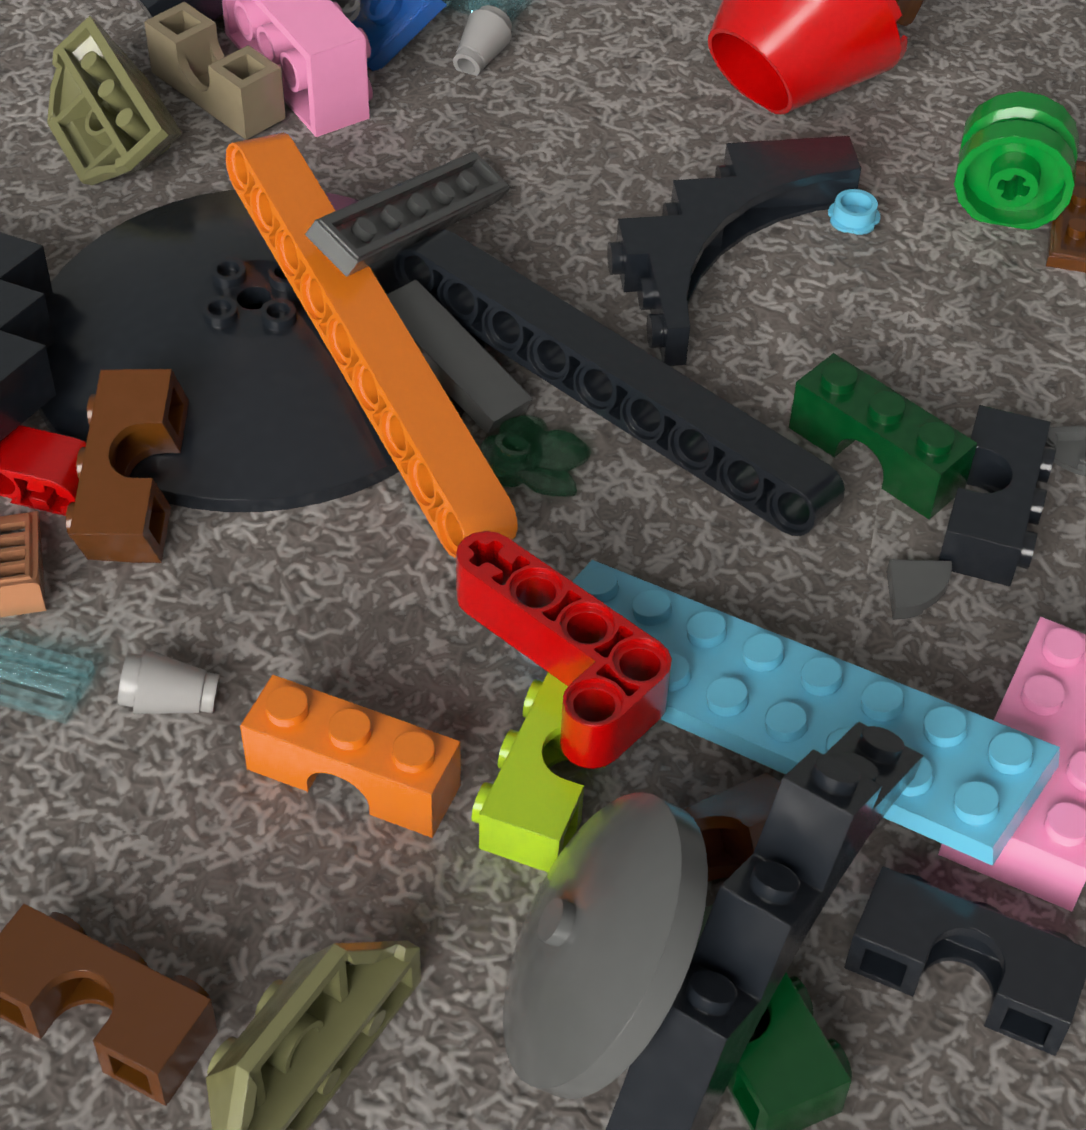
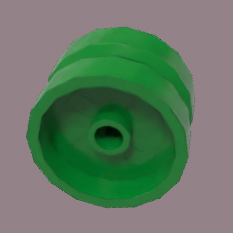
(1017, 161)

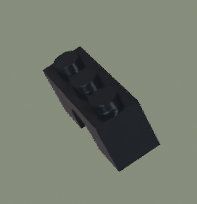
(989, 530)
(1029, 970)

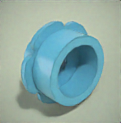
(854, 212)

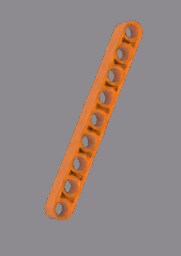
(371, 348)

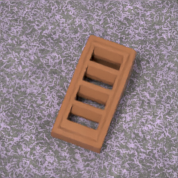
(21, 592)

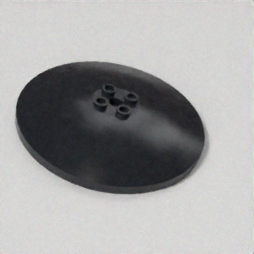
(266, 399)

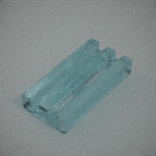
(46, 660)

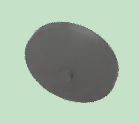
(605, 946)

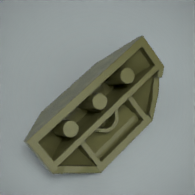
(105, 108)
(309, 1035)

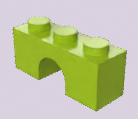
(529, 808)

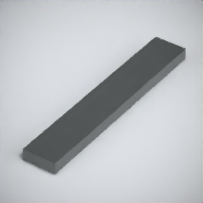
(406, 213)

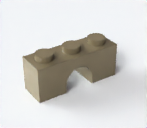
(235, 89)

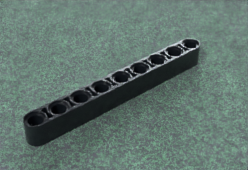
(625, 384)

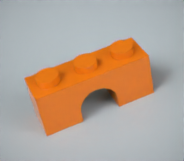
(396, 765)

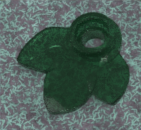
(534, 456)

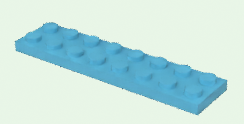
(786, 699)

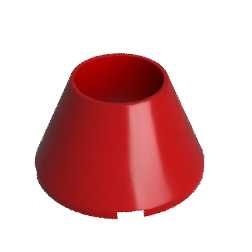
(803, 49)

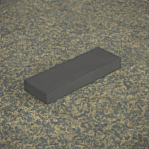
(459, 360)

